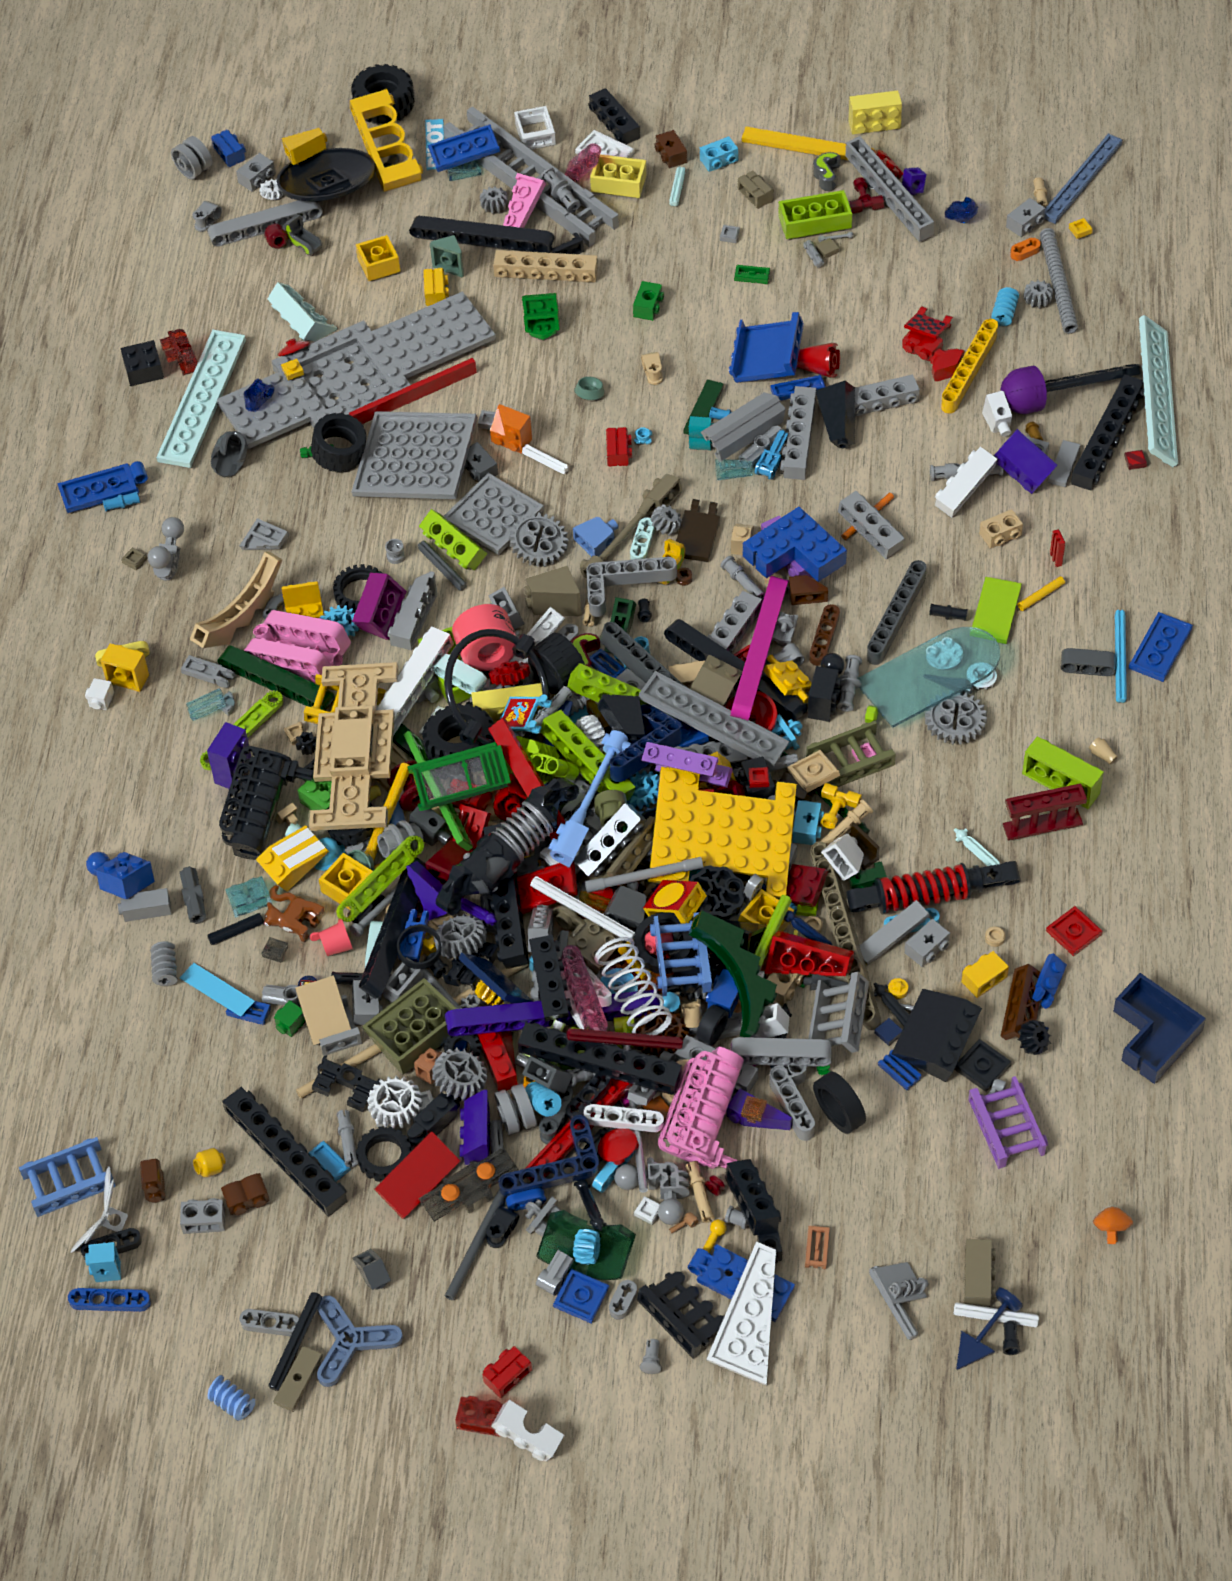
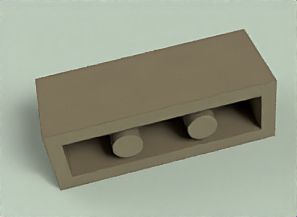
(979, 1272)

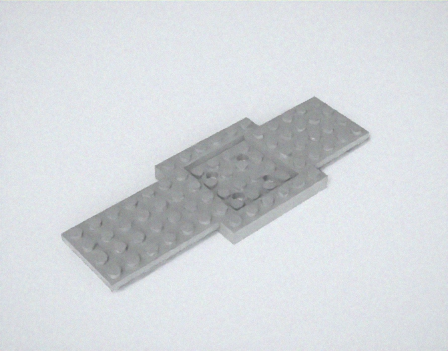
(379, 358)

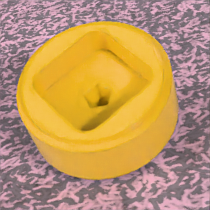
(898, 988)

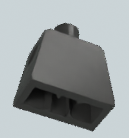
(431, 826)
(627, 906)

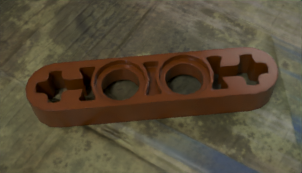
(823, 634)

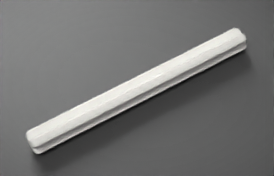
(581, 908)

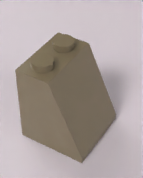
(553, 590)

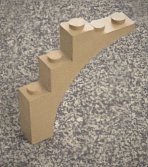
(239, 613)

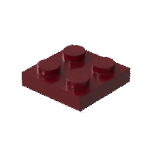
(805, 884)

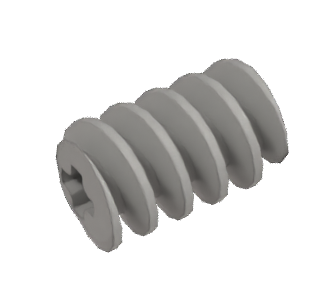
(163, 964)

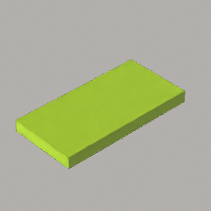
(997, 607)

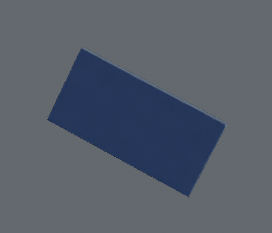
(494, 979)

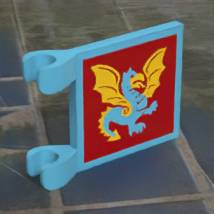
(521, 710)

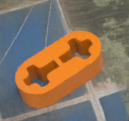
(1025, 249)

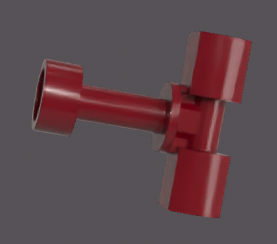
(865, 200)

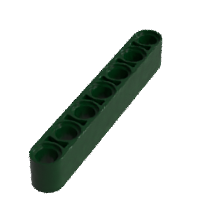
(273, 677)

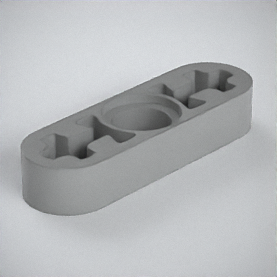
(255, 1327)

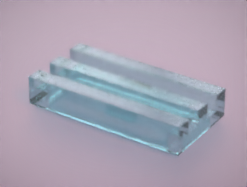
(205, 702)

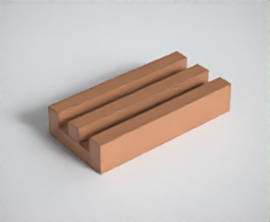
(815, 1262)

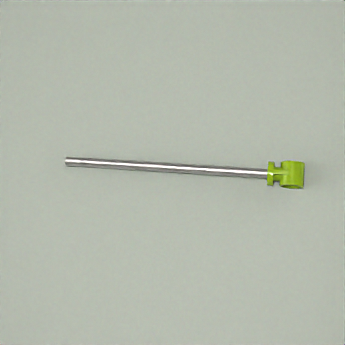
(620, 1025)

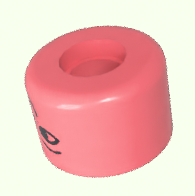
(486, 652)

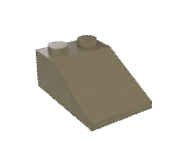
(716, 680)

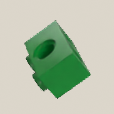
(648, 300)

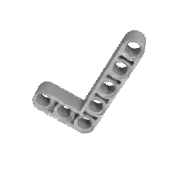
(625, 572)

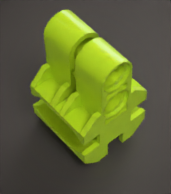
(546, 761)

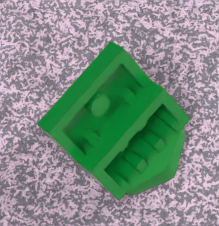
(541, 315)

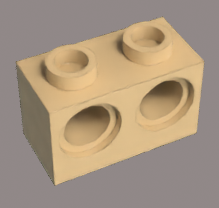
(1001, 528)

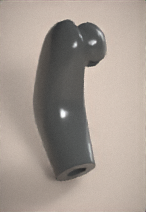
(273, 604)

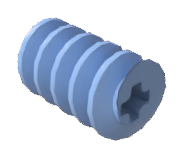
(229, 1399)

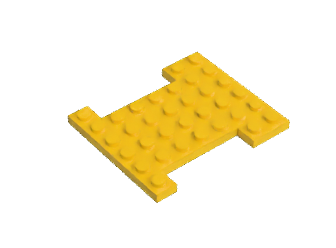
(723, 829)

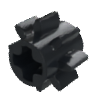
(306, 743)

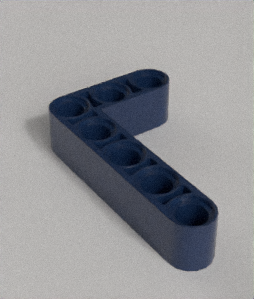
(662, 731)
(557, 1167)

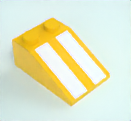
(292, 857)

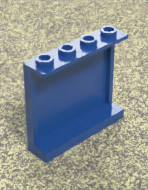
(766, 350)

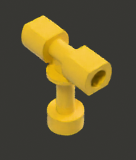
(839, 800)

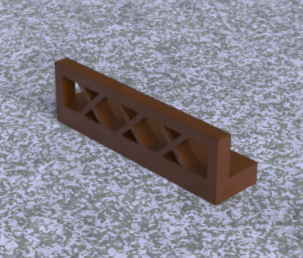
(1019, 1000)

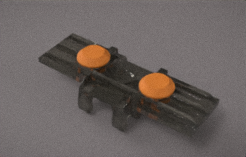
(470, 1190)

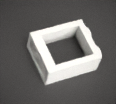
(539, 138)

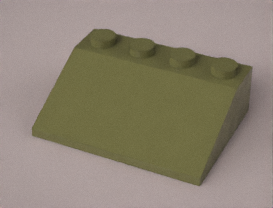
(410, 1025)

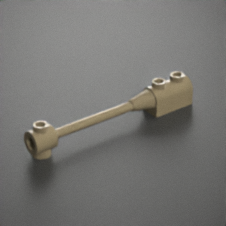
(663, 492)

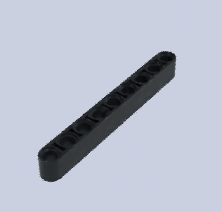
(482, 234)
(701, 646)
(385, 948)

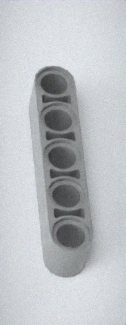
(783, 1051)

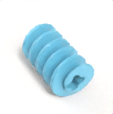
(1005, 306)
(543, 1099)

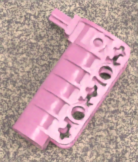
(703, 1109)

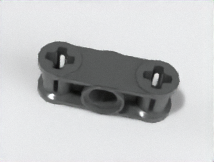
(552, 1125)

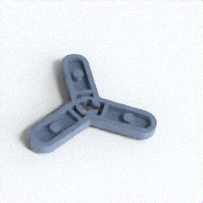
(363, 1339)

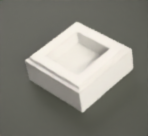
(647, 1210)

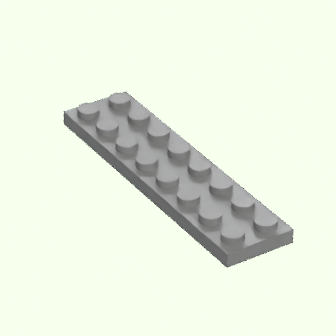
(712, 719)

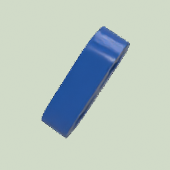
(518, 1200)

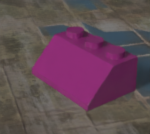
(379, 605)

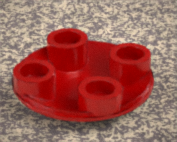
(617, 1145)

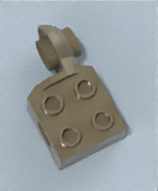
(585, 936)

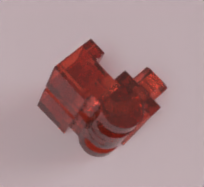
(180, 351)

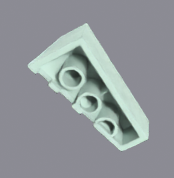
(299, 313)

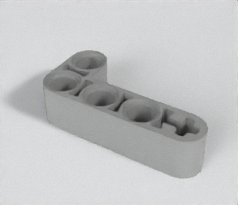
(795, 1101)

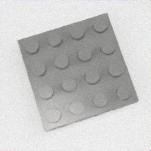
(490, 511)

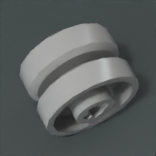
(191, 157)
(515, 1109)

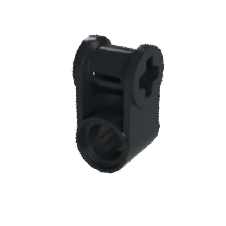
(501, 1226)

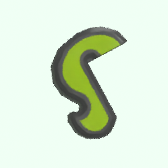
(823, 169)
(301, 237)

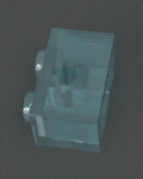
(248, 896)

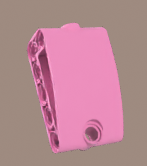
(299, 643)

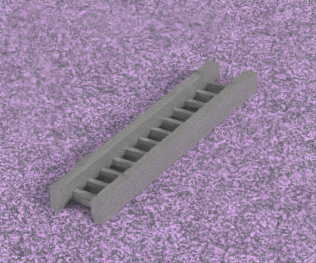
(547, 205)

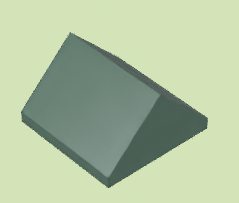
(447, 255)

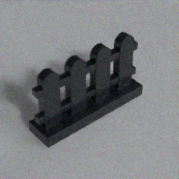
(669, 1316)

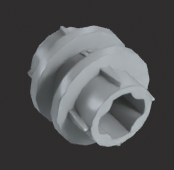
(395, 835)

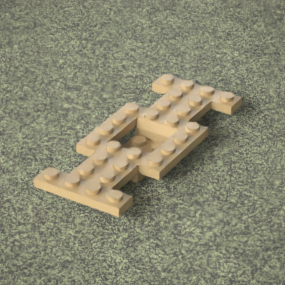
(344, 746)

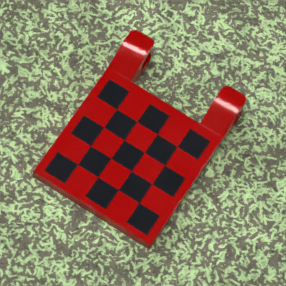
(926, 325)

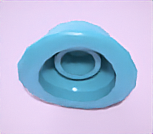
(334, 853)

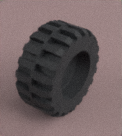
(390, 78)
(444, 727)

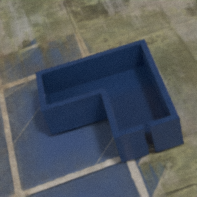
(1164, 1026)

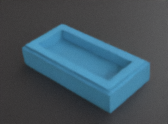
(330, 1160)

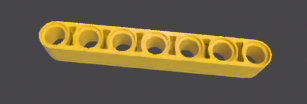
(969, 366)

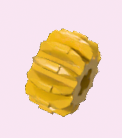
(487, 995)

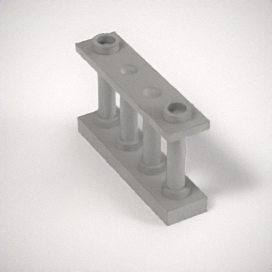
(854, 1013)

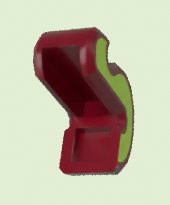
(586, 643)

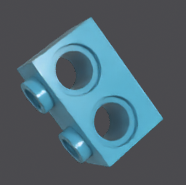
(719, 154)

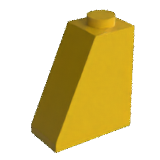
(304, 145)

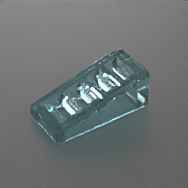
(460, 171)
(732, 469)

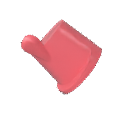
(334, 939)

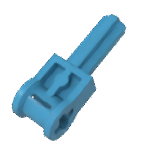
(771, 459)

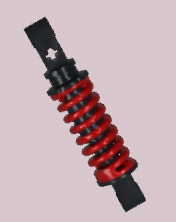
(933, 885)

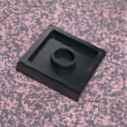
(982, 1065)

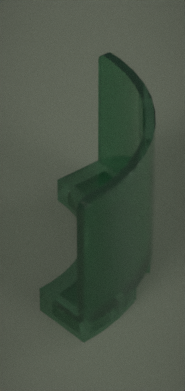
(614, 1249)

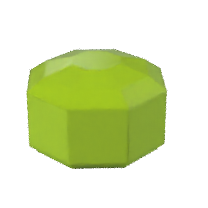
(871, 714)

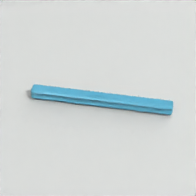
(1120, 652)

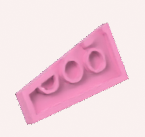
(524, 200)

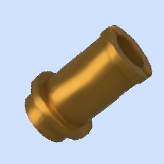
(1032, 430)

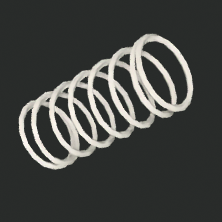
(633, 982)

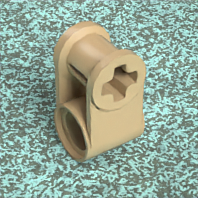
(652, 366)
(691, 1013)

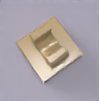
(287, 814)

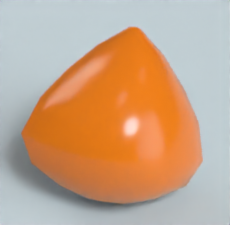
(1112, 1221)

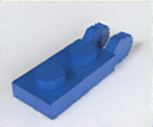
(412, 944)
(1049, 980)

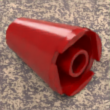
(820, 359)
(509, 798)

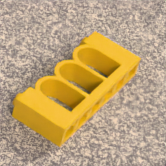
(382, 104)

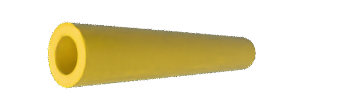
(1041, 593)

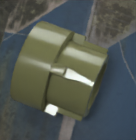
(608, 803)

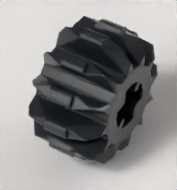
(1034, 1037)

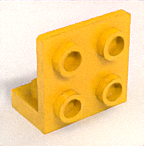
(303, 599)

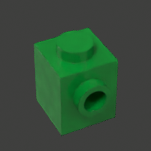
(289, 1019)

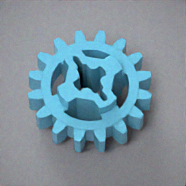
(343, 617)
(644, 789)

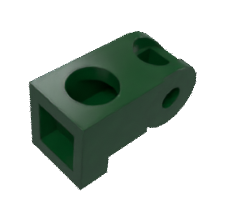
(866, 878)

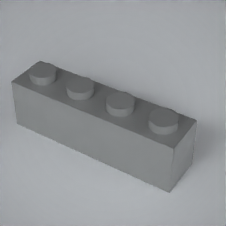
(413, 612)

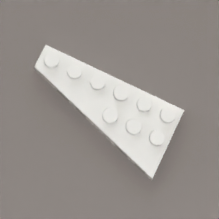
(745, 1330)

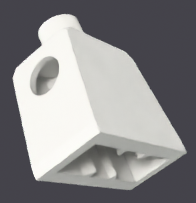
(997, 413)
(844, 856)

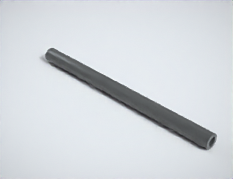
(475, 1246)

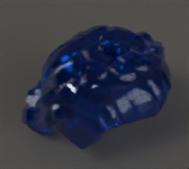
(962, 211)

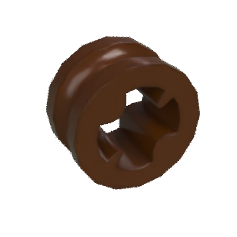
(686, 580)

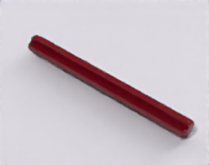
(624, 1038)

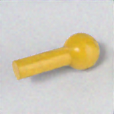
(717, 1228)

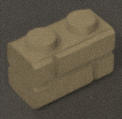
(755, 189)

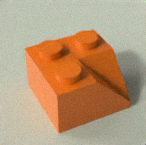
(511, 428)

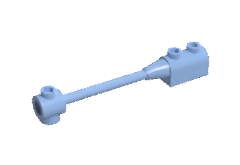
(573, 831)

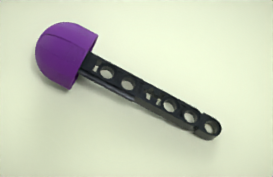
(1028, 390)

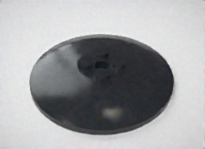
(326, 175)

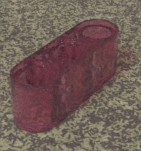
(583, 162)

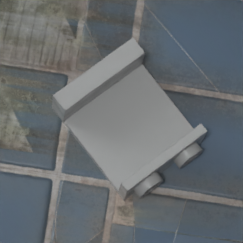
(344, 1039)

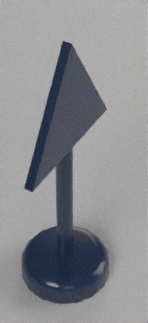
(971, 1348)

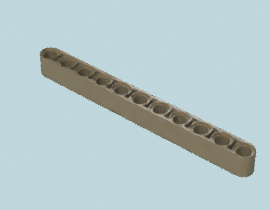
(843, 926)

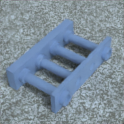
(700, 961)
(65, 1195)

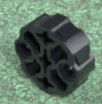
(723, 901)

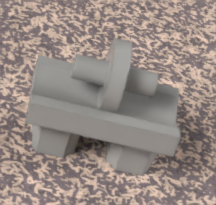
(785, 629)
(539, 1225)

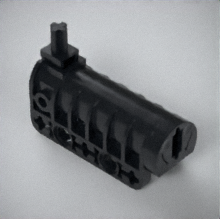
(256, 798)

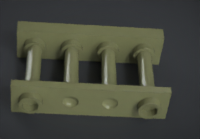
(866, 765)

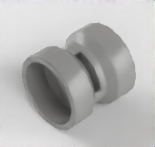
(395, 551)

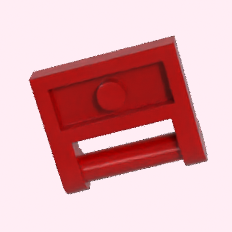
(475, 823)

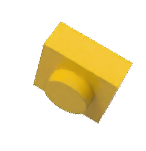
(1080, 228)
(292, 369)

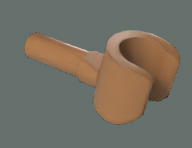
(689, 1219)

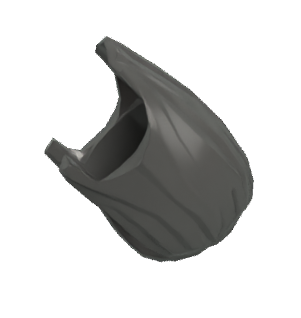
(229, 453)

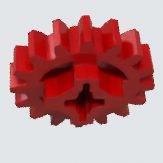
(509, 673)

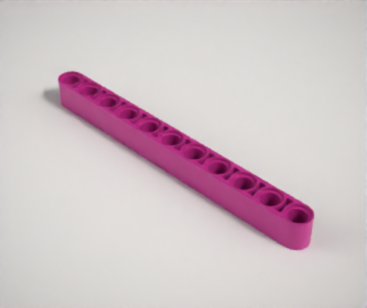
(759, 648)

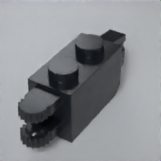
(692, 971)
(434, 1117)

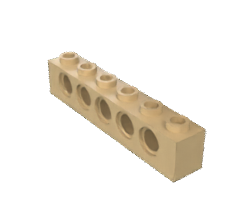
(545, 266)

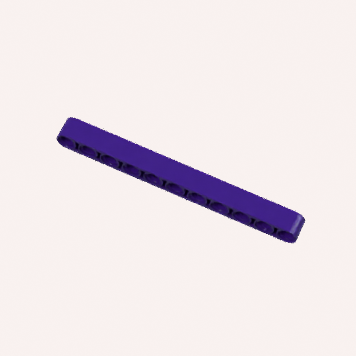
(513, 1016)

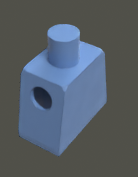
(595, 535)

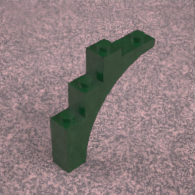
(743, 966)

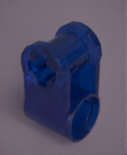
(257, 395)

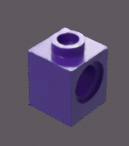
(914, 180)

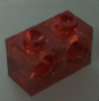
(477, 1422)

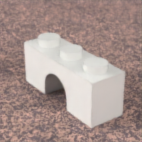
(510, 1424)

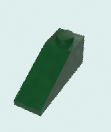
(623, 614)

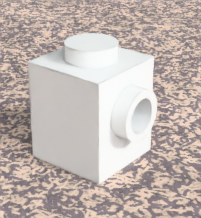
(99, 694)

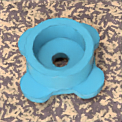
(643, 436)

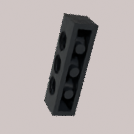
(614, 116)
(752, 1197)

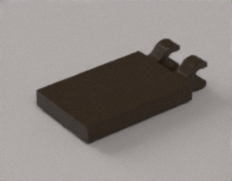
(698, 531)

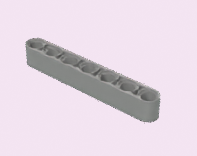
(256, 223)

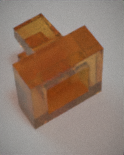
(753, 1109)

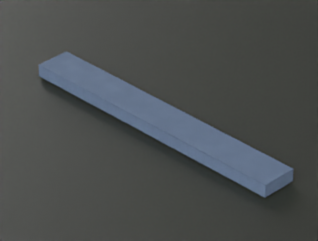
(1082, 178)

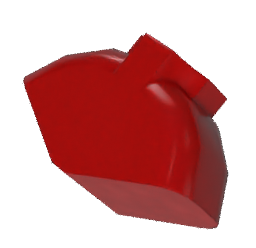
(945, 363)

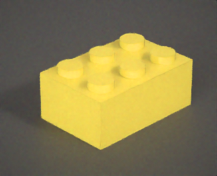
(875, 112)
(618, 176)

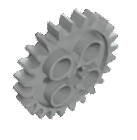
(522, 534)
(970, 719)

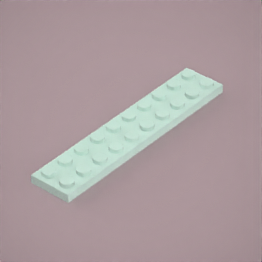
(1158, 391)
(201, 399)

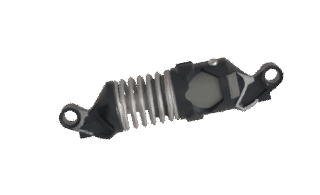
(503, 850)

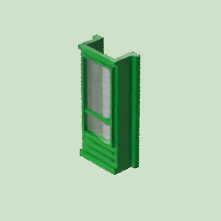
(460, 775)

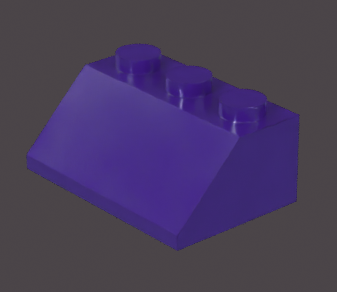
(1024, 461)
(476, 1128)

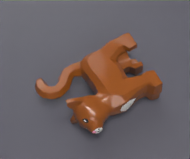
(294, 915)

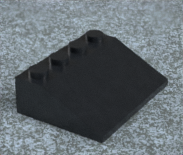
(936, 1032)

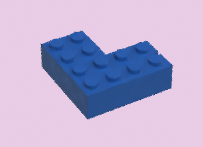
(797, 539)

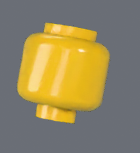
(209, 1162)

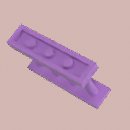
(688, 761)
(994, 1136)

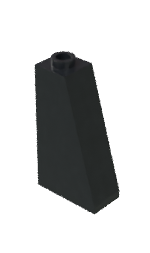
(838, 412)

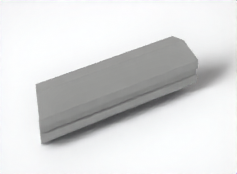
(744, 425)

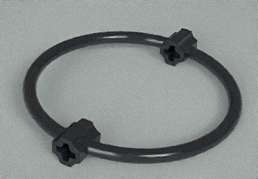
(523, 648)

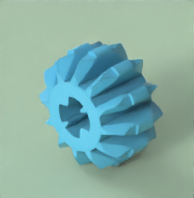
(586, 1246)

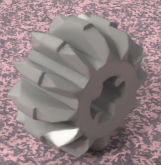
(493, 199)
(1038, 293)
(666, 520)

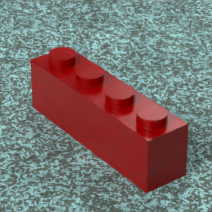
(806, 957)
(500, 1058)

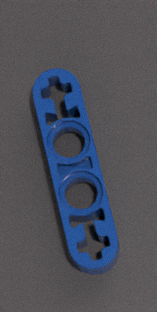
(108, 1303)

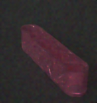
(584, 984)

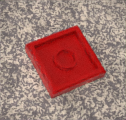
(1074, 931)

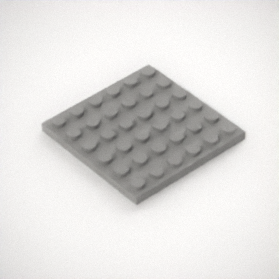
(415, 455)

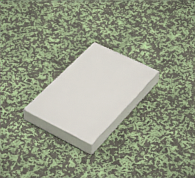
(608, 145)

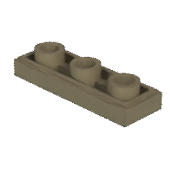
(303, 1369)

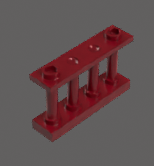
(1040, 802)

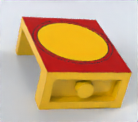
(676, 897)

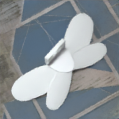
(103, 1221)

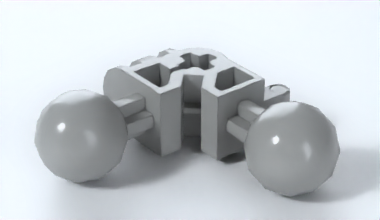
(166, 556)
(670, 1210)

